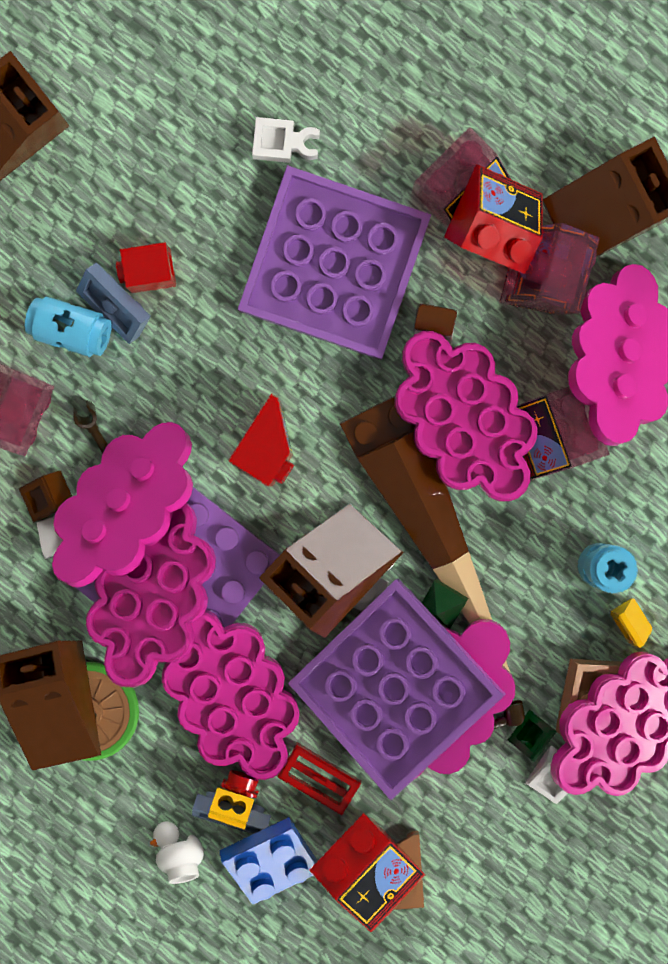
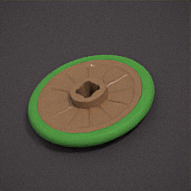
(115, 710)

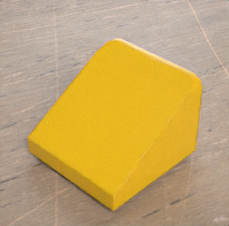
(632, 623)

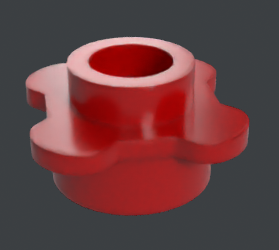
(241, 784)

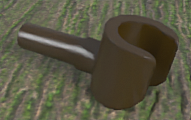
(90, 424)
(513, 715)

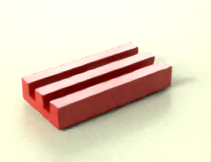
(352, 781)

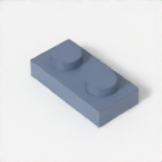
(109, 298)
(256, 822)

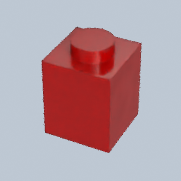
(146, 268)

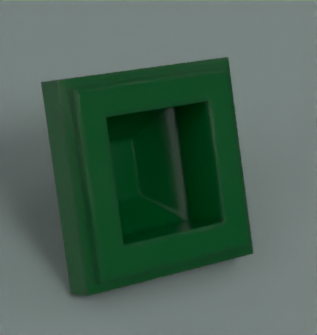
(444, 603)
(532, 736)

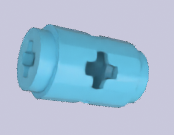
(86, 336)
(620, 570)

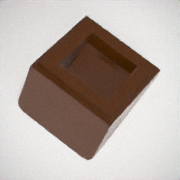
(435, 319)
(45, 495)

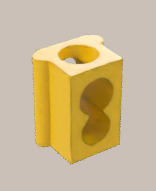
(229, 816)

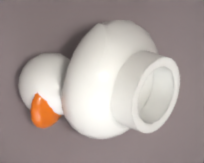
(176, 858)

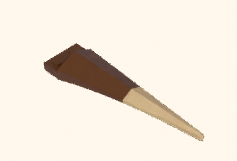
(417, 498)

